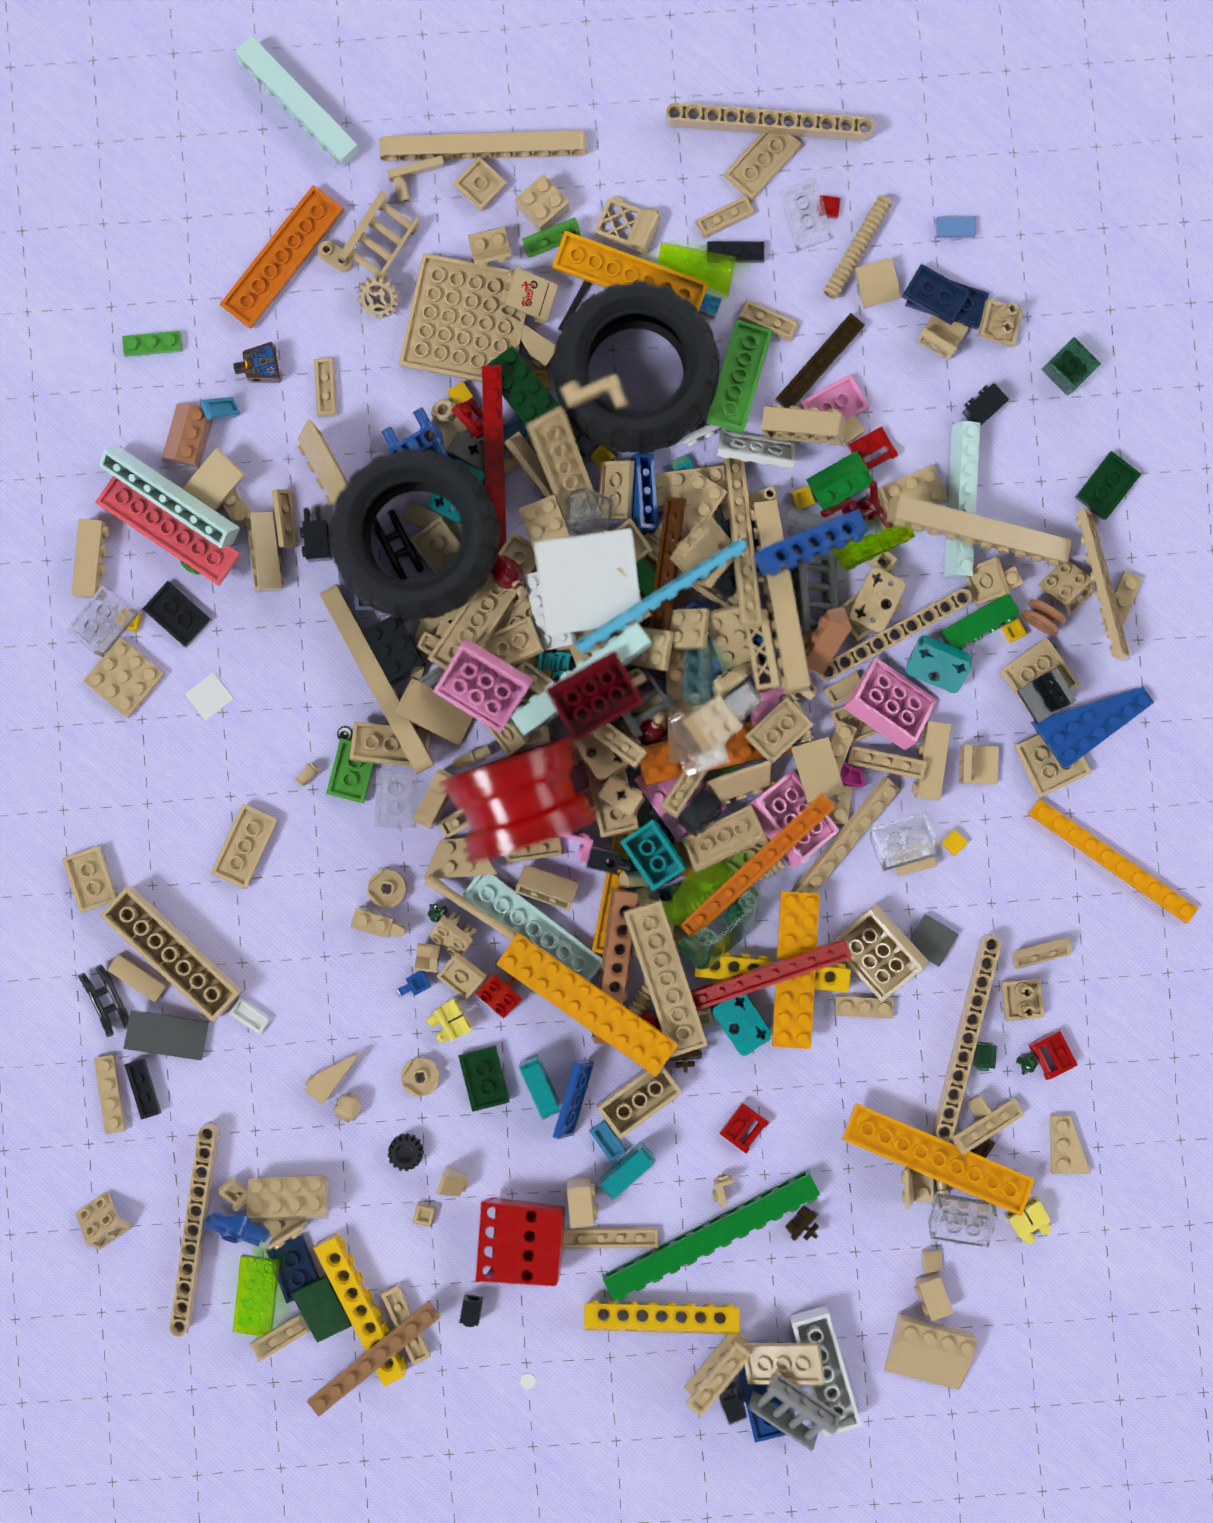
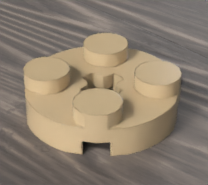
(387, 877)
(421, 1087)

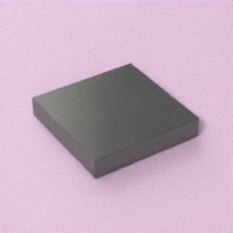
(933, 939)

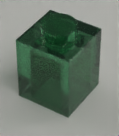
(985, 1056)

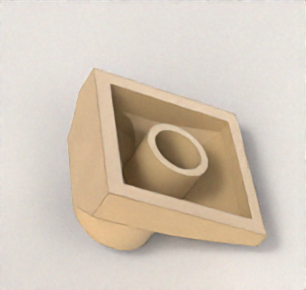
(730, 680)

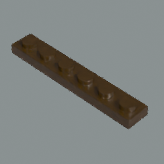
(820, 361)

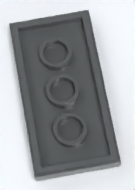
(166, 1035)

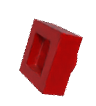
(832, 206)

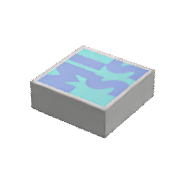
(710, 305)

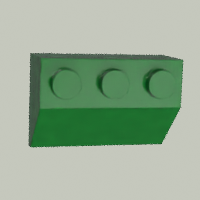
(840, 481)

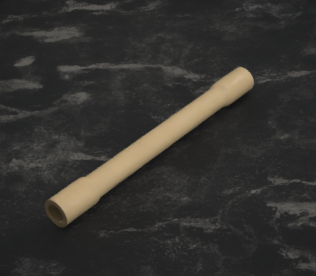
(440, 887)

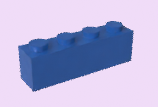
(644, 493)

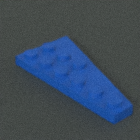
(1083, 728)

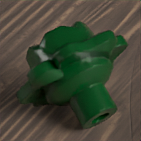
(436, 912)
(1027, 1063)

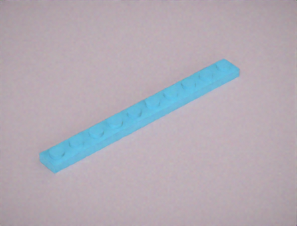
(667, 591)

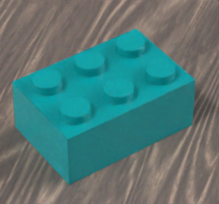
(654, 854)

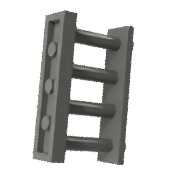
(801, 589)
(635, 722)

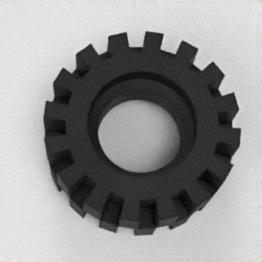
(399, 1162)

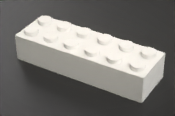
(836, 1393)

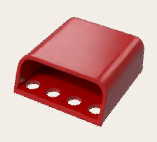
(524, 1242)

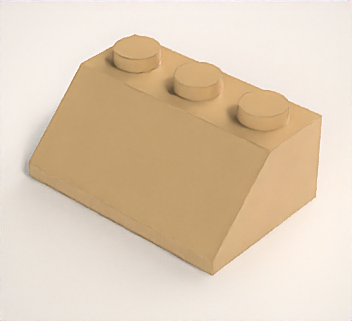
(740, 783)

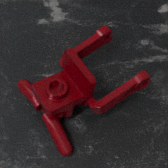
(868, 507)

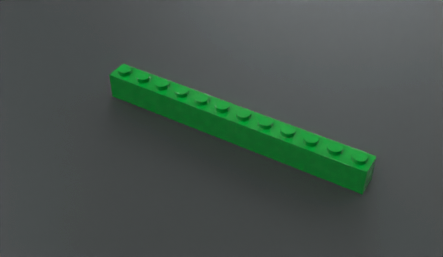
(711, 1235)

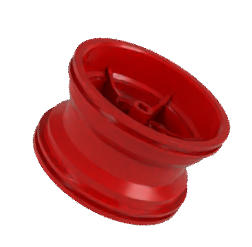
(519, 800)

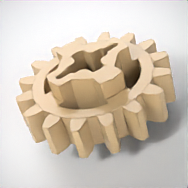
(370, 291)

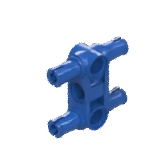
(418, 441)
(236, 1228)

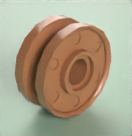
(1043, 617)

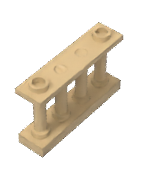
(360, 236)
(717, 1373)

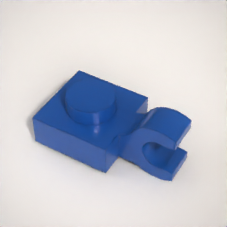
(416, 983)

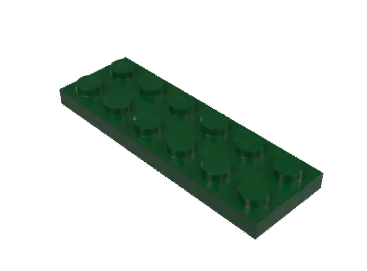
(524, 389)

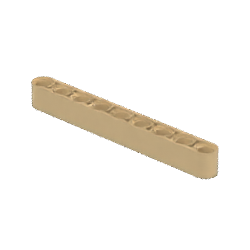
(902, 630)

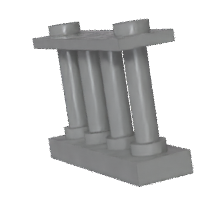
(800, 1400)

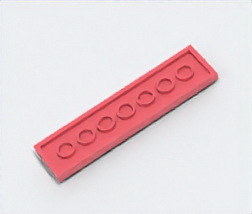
(167, 531)

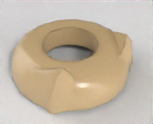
(448, 417)

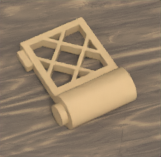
(643, 226)

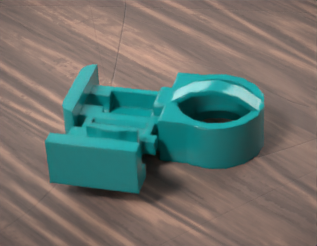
(559, 663)

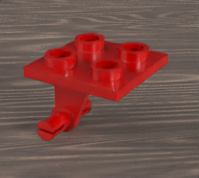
(499, 995)

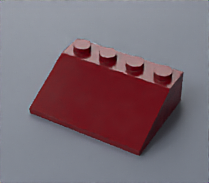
(594, 695)

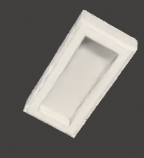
(249, 1015)

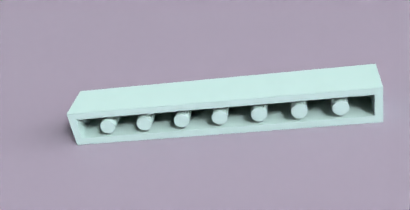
(297, 101)
(962, 493)
(169, 496)
(541, 709)

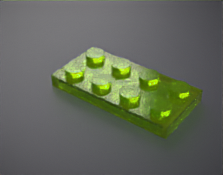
(255, 1295)

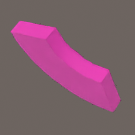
(852, 776)

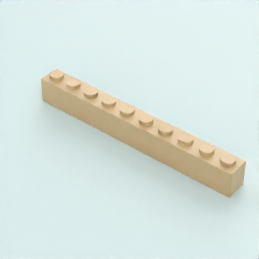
(978, 530)
(781, 604)

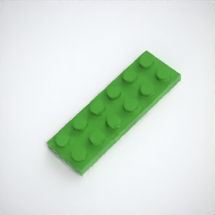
(739, 376)

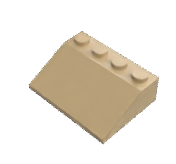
(321, 461)
(881, 953)
(930, 1351)

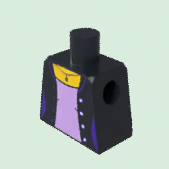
(598, 860)

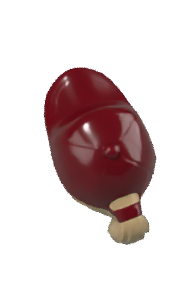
(510, 576)
(653, 728)

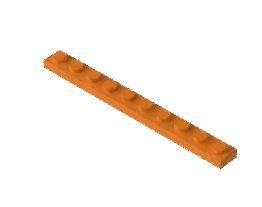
(758, 864)

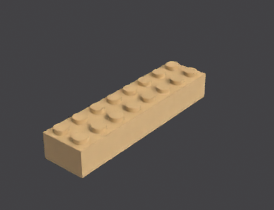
(171, 953)

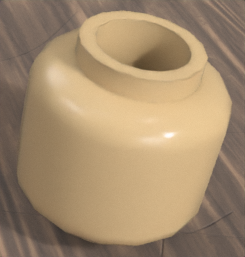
(347, 1107)

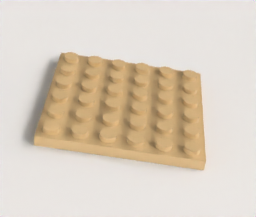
(458, 319)

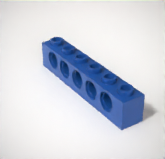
(851, 522)

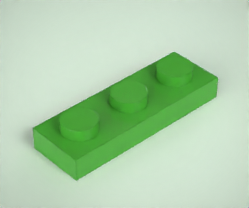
(549, 237)
(152, 343)

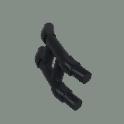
(408, 548)
(95, 994)

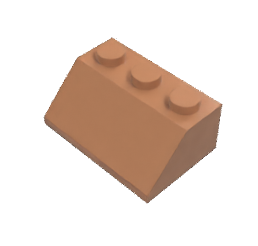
(187, 435)
(827, 639)

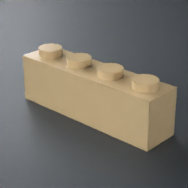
(264, 552)
(89, 557)
(934, 751)

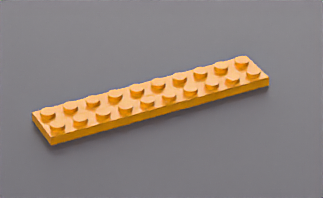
(587, 1004)
(938, 1159)

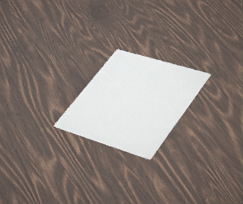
(582, 580)

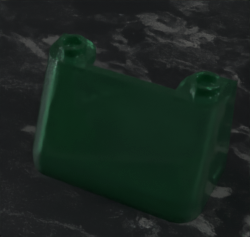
(707, 947)

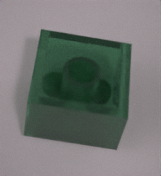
(1071, 366)

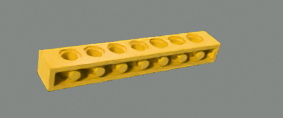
(839, 983)
(671, 1325)
(387, 1372)

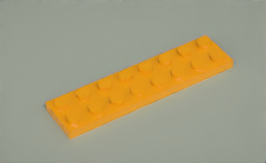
(610, 266)
(795, 996)

